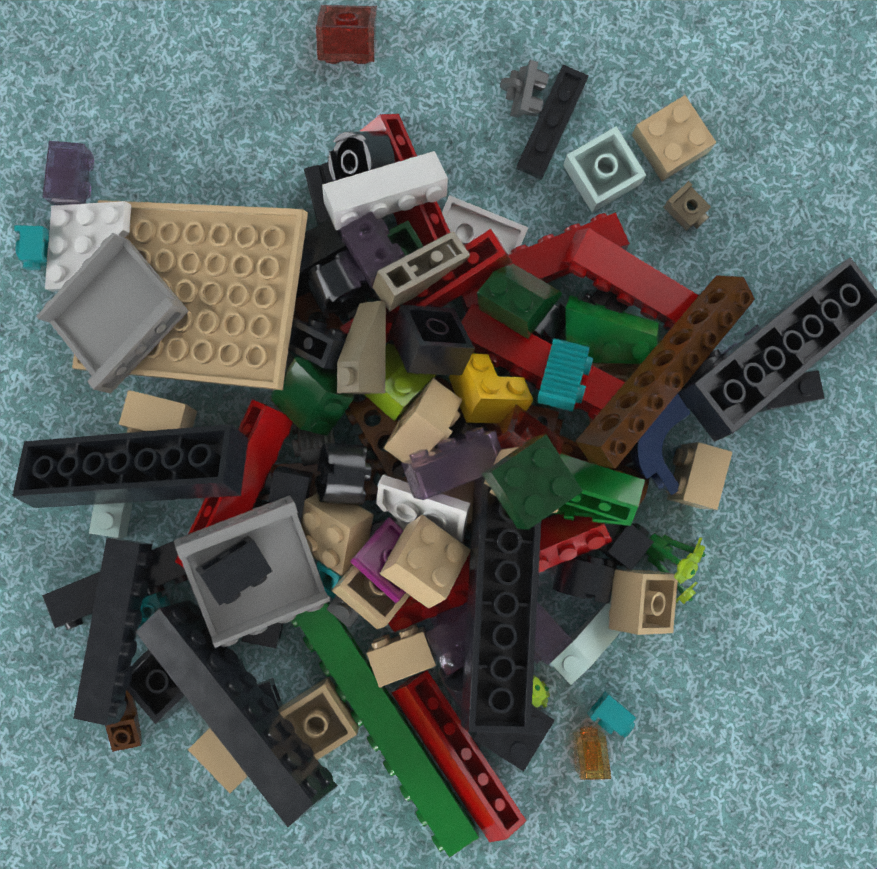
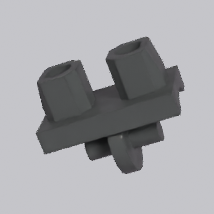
(520, 88)

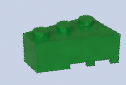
(610, 334)
(606, 494)

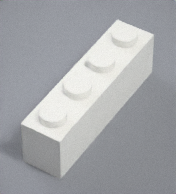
(386, 189)

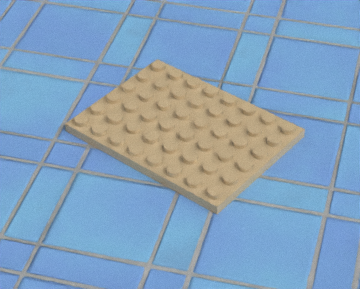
(235, 278)

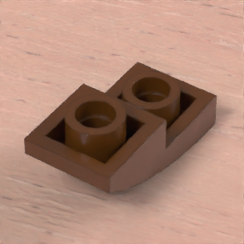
(127, 732)

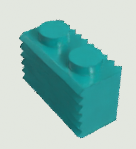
(564, 374)

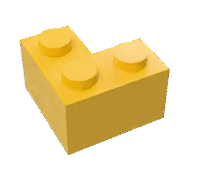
(486, 395)

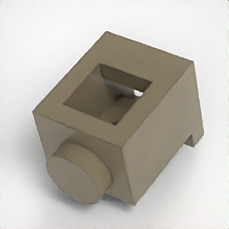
(677, 207)

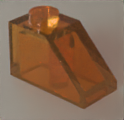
(591, 754)

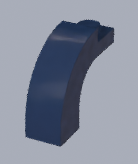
(648, 450)

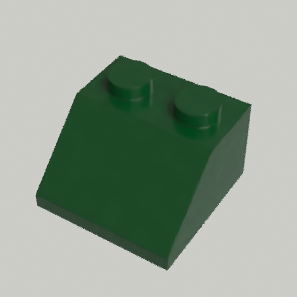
(517, 299)
(311, 397)

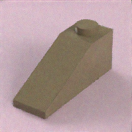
(419, 270)
(363, 354)

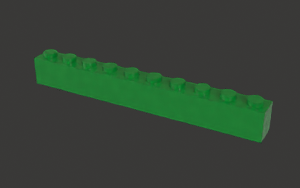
(388, 730)

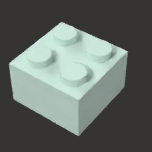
(604, 169)

